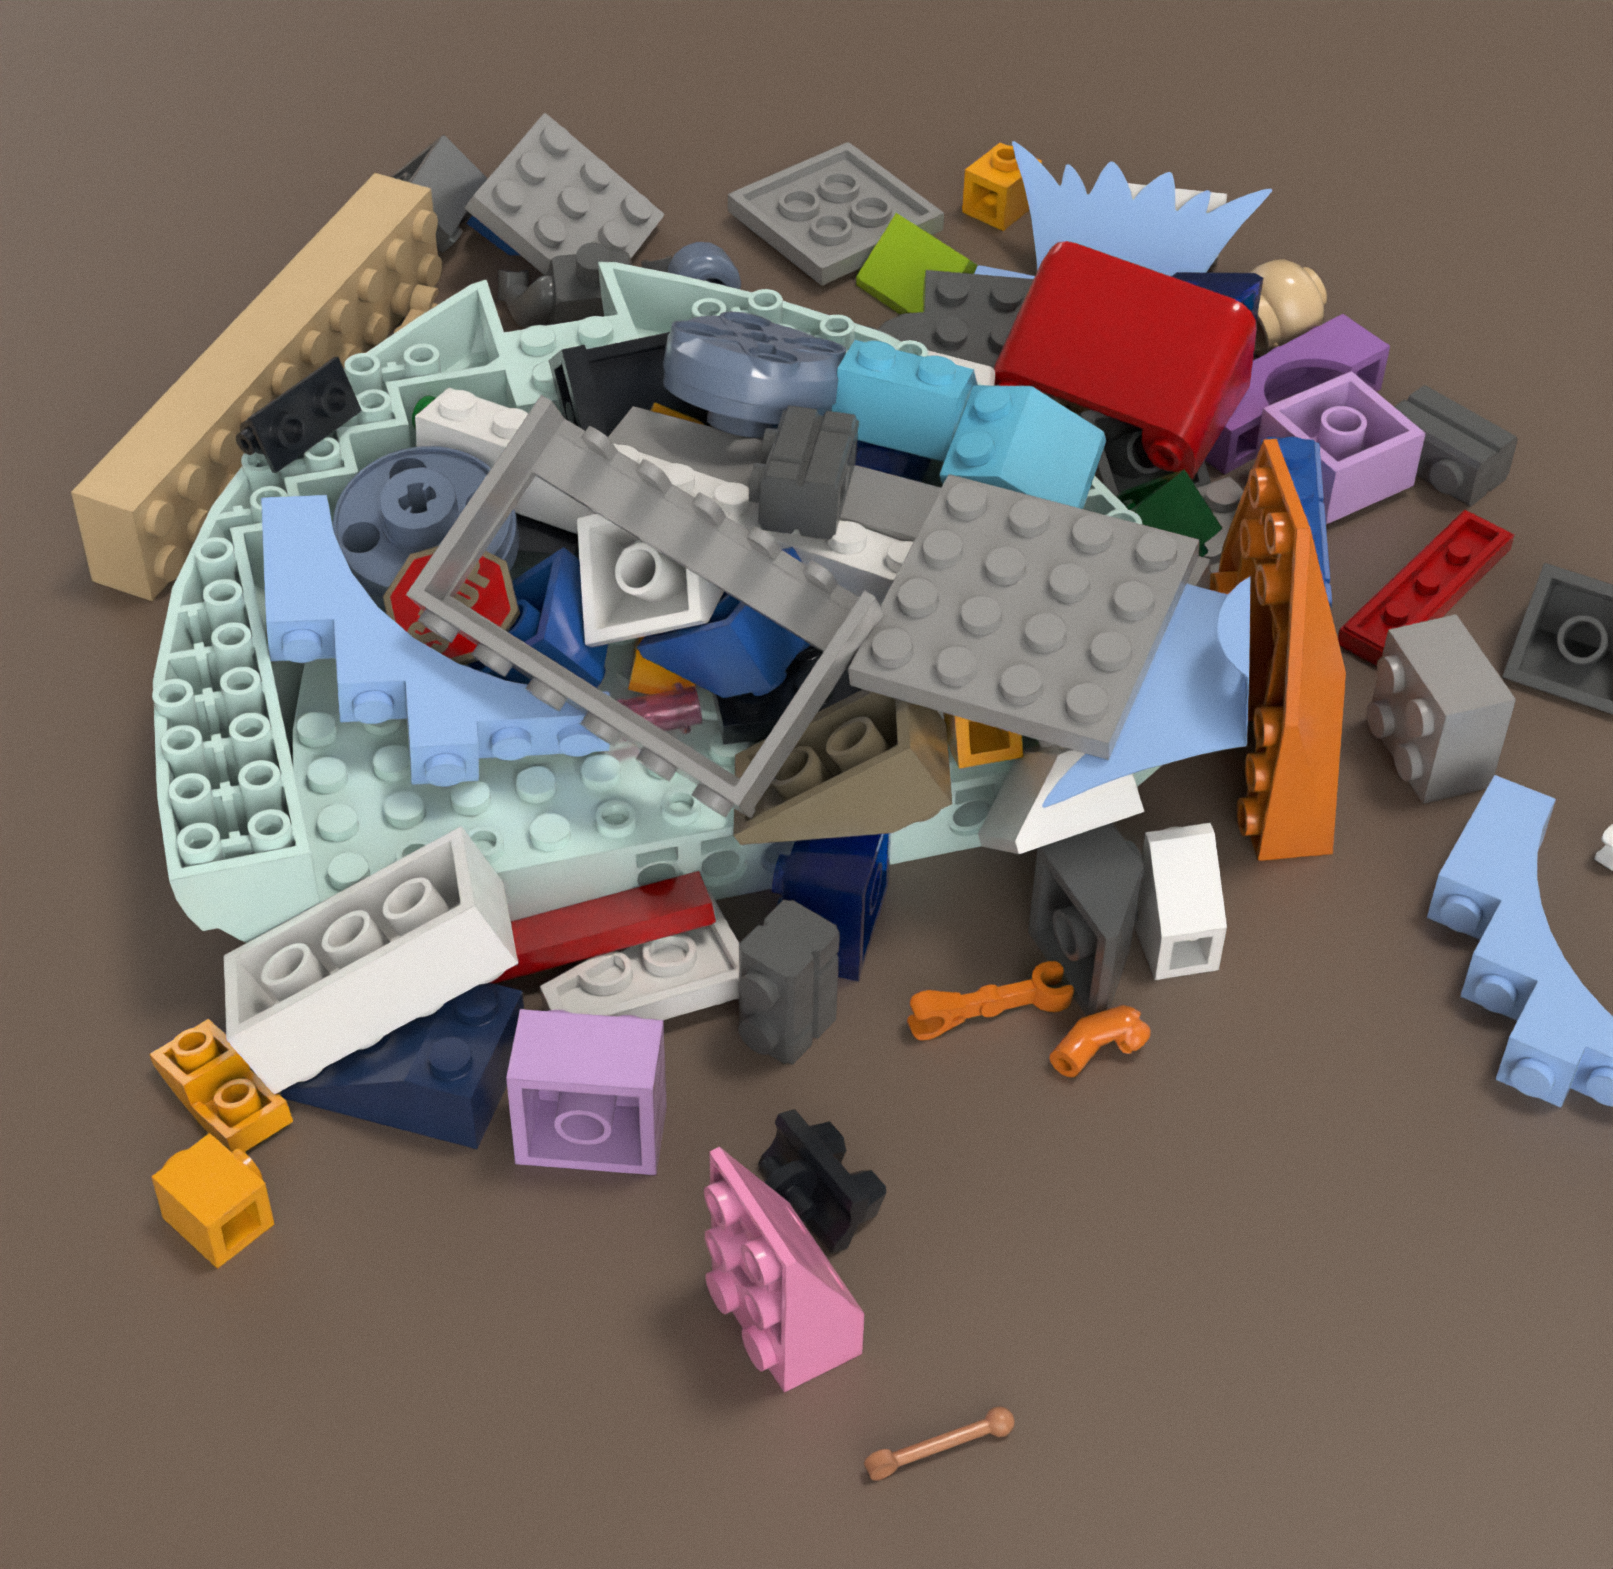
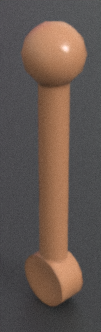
(884, 1462)

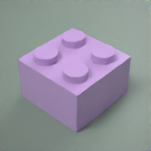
(1363, 441)
(587, 1091)

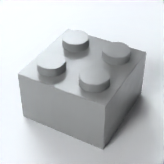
(1440, 708)

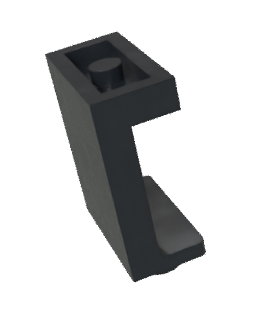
(606, 381)

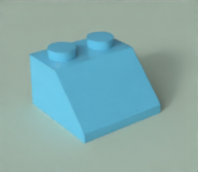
(903, 397)
(1025, 445)

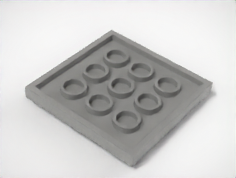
(1026, 615)

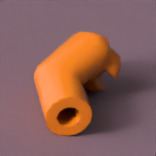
(1095, 1031)

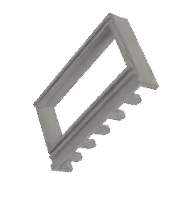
(688, 532)

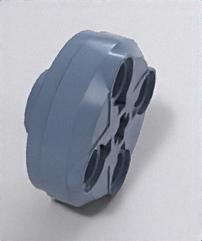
(749, 370)
(406, 507)

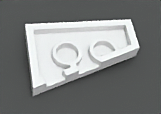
(653, 977)

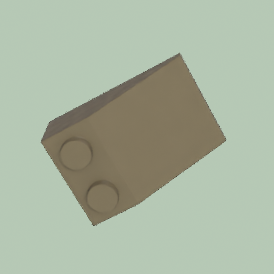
(854, 772)

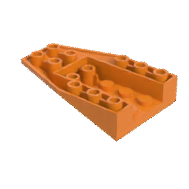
(1292, 668)

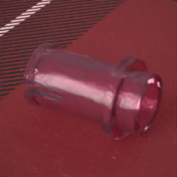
(668, 709)

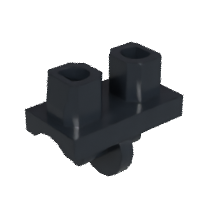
(809, 1174)

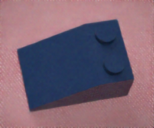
(431, 1074)

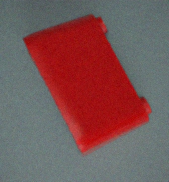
(1133, 350)

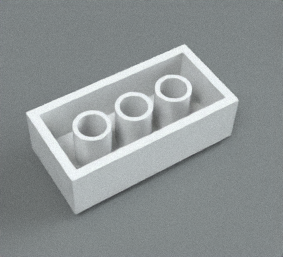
(367, 961)

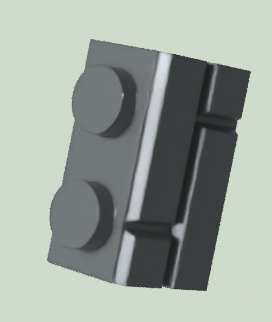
(1460, 449)
(805, 472)
(788, 982)

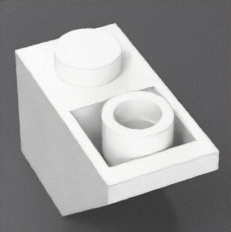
(1181, 902)

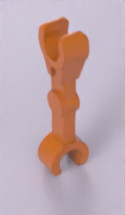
(941, 1011)

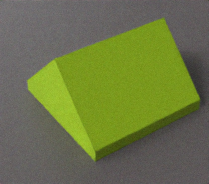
(899, 263)

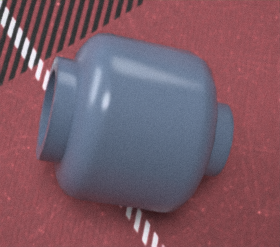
(705, 263)

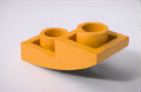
(220, 1087)

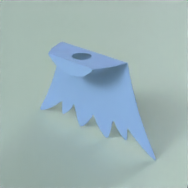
(1136, 230)
(1190, 696)

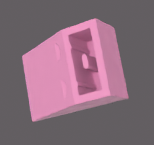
(776, 1279)

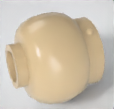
(1289, 304)

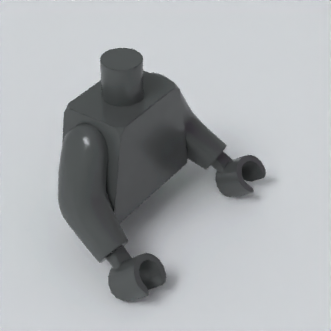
(567, 291)

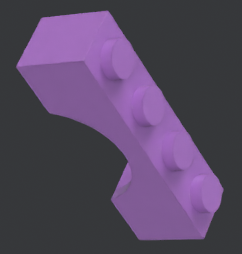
(1291, 369)

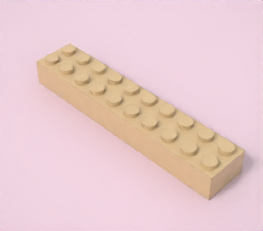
(330, 301)

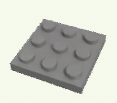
(559, 196)
(830, 211)

